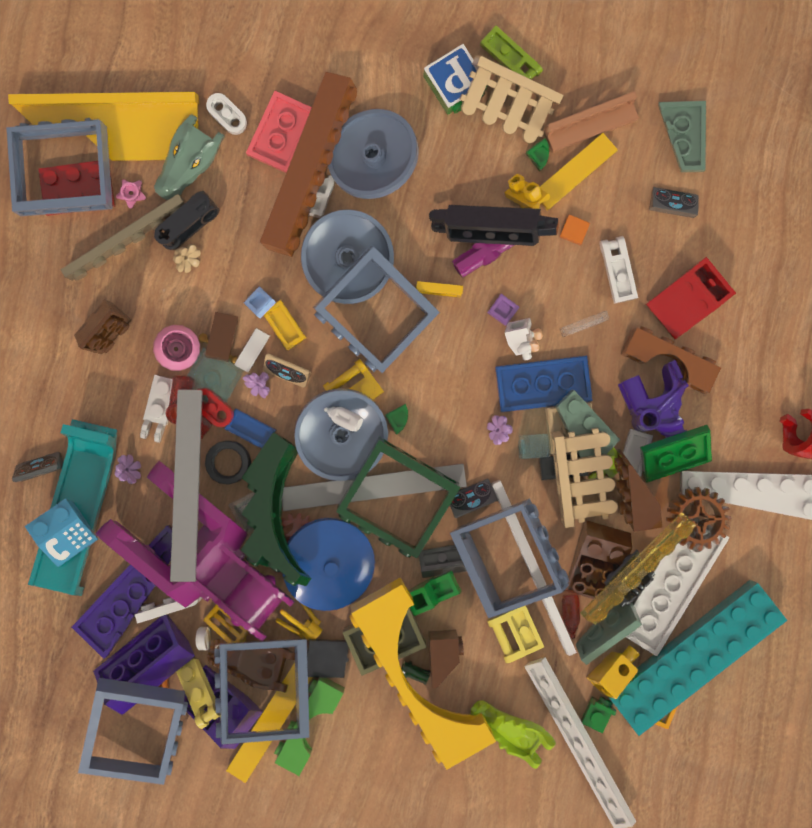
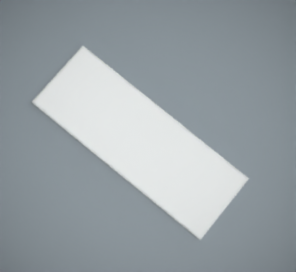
(252, 350)

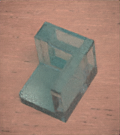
(533, 446)

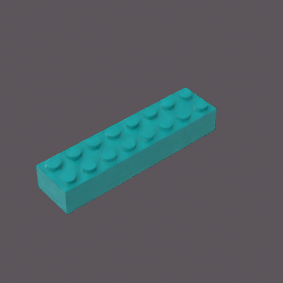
(698, 655)

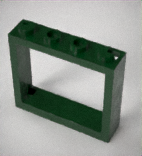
(419, 467)

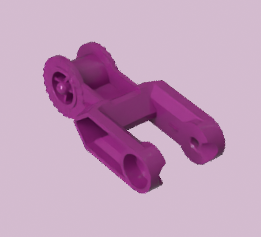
(220, 564)

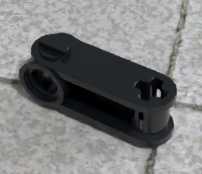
(186, 221)

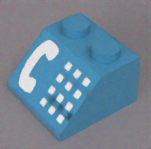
(61, 532)

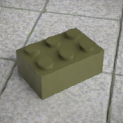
(409, 642)

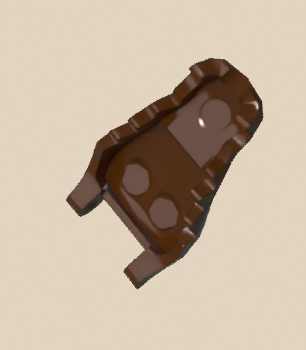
(255, 666)

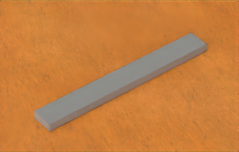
(186, 486)
(371, 488)

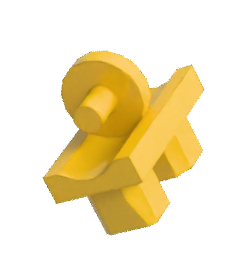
(524, 193)

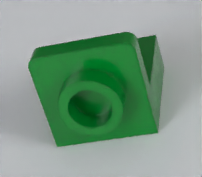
(598, 713)

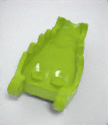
(515, 734)

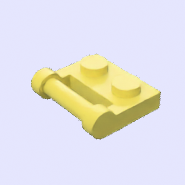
(523, 631)

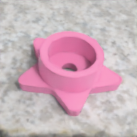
(126, 188)

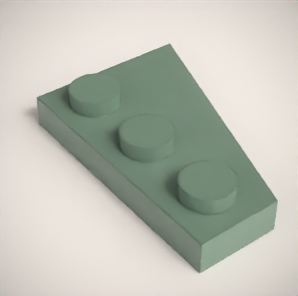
(687, 132)
(580, 418)
(607, 633)

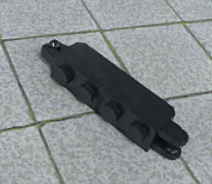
(493, 224)

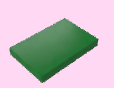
(676, 453)

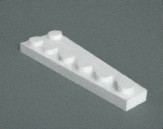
(763, 491)

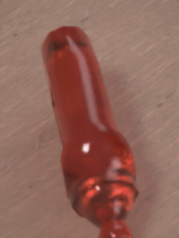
(571, 613)

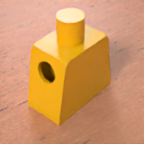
(614, 672)

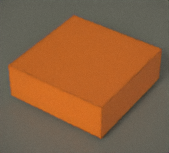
(574, 230)

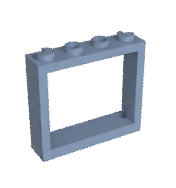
(46, 130)
(401, 282)
(480, 576)
(301, 681)
(135, 694)

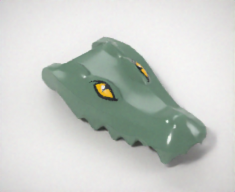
(188, 157)

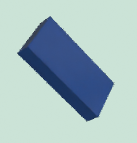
(250, 428)

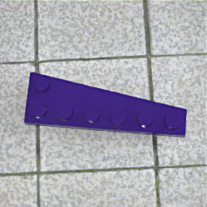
(116, 608)

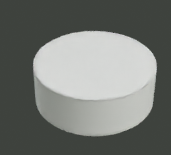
(203, 638)

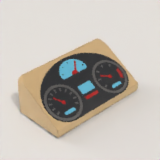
(286, 370)

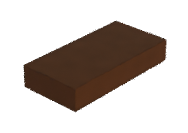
(221, 336)

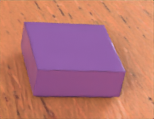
(503, 309)

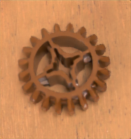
(699, 509)

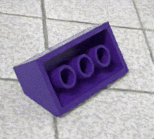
(147, 659)

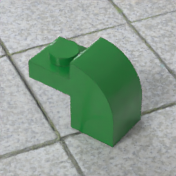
(432, 591)

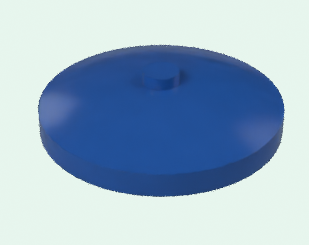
(336, 560)

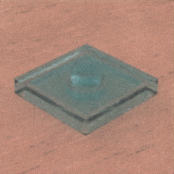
(215, 375)

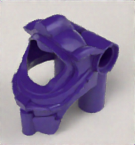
(661, 411)

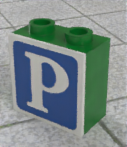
(450, 78)

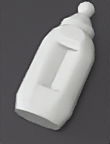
(345, 418)

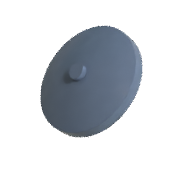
(374, 154)
(336, 245)
(330, 448)

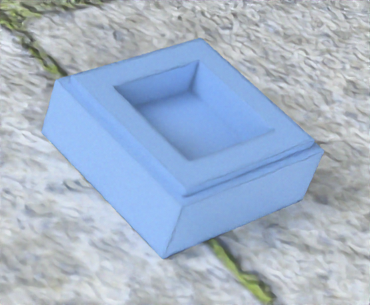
(259, 302)

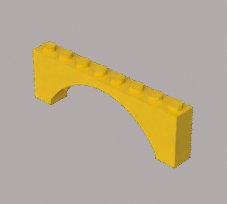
(450, 733)

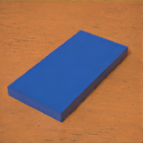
(542, 383)

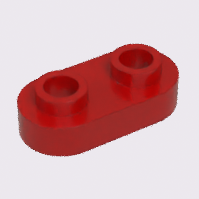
(214, 406)

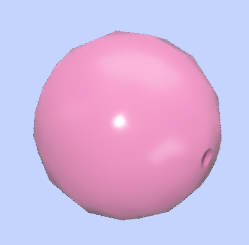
(179, 337)

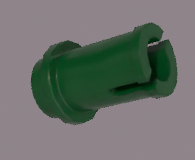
(415, 672)

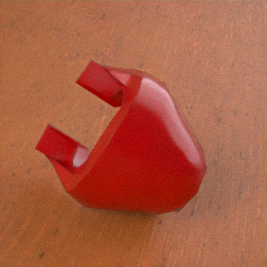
(791, 442)

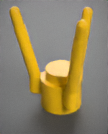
(307, 630)

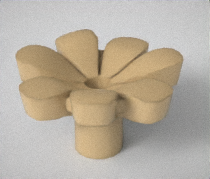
(186, 257)

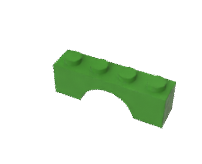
(322, 700)

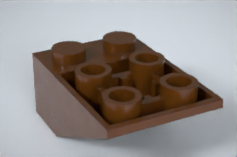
(102, 328)
(637, 502)
(596, 556)

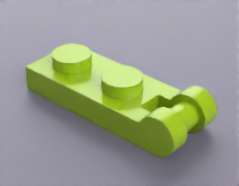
(509, 53)

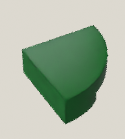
(539, 154)
(398, 418)

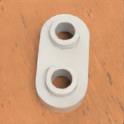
(227, 114)

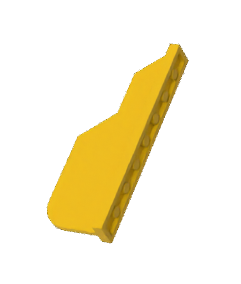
(136, 123)

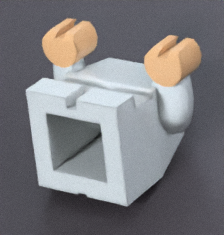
(521, 338)

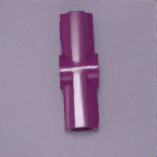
(479, 255)

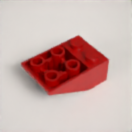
(691, 298)

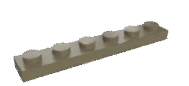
(117, 243)

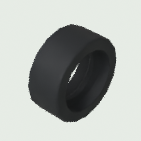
(210, 462)

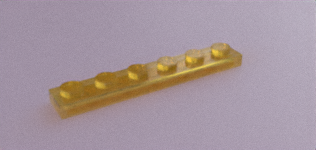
(643, 564)

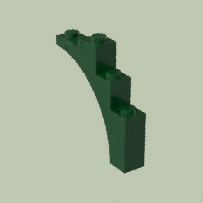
(267, 480)

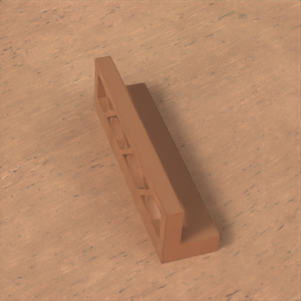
(591, 122)

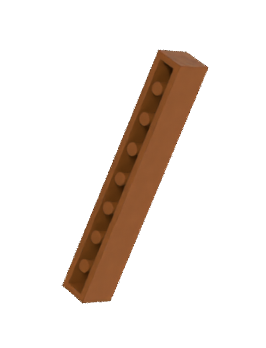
(309, 164)

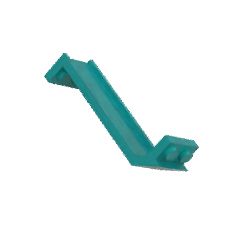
(84, 482)

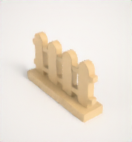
(500, 90)
(578, 487)

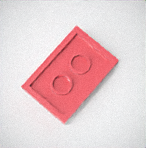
(279, 131)

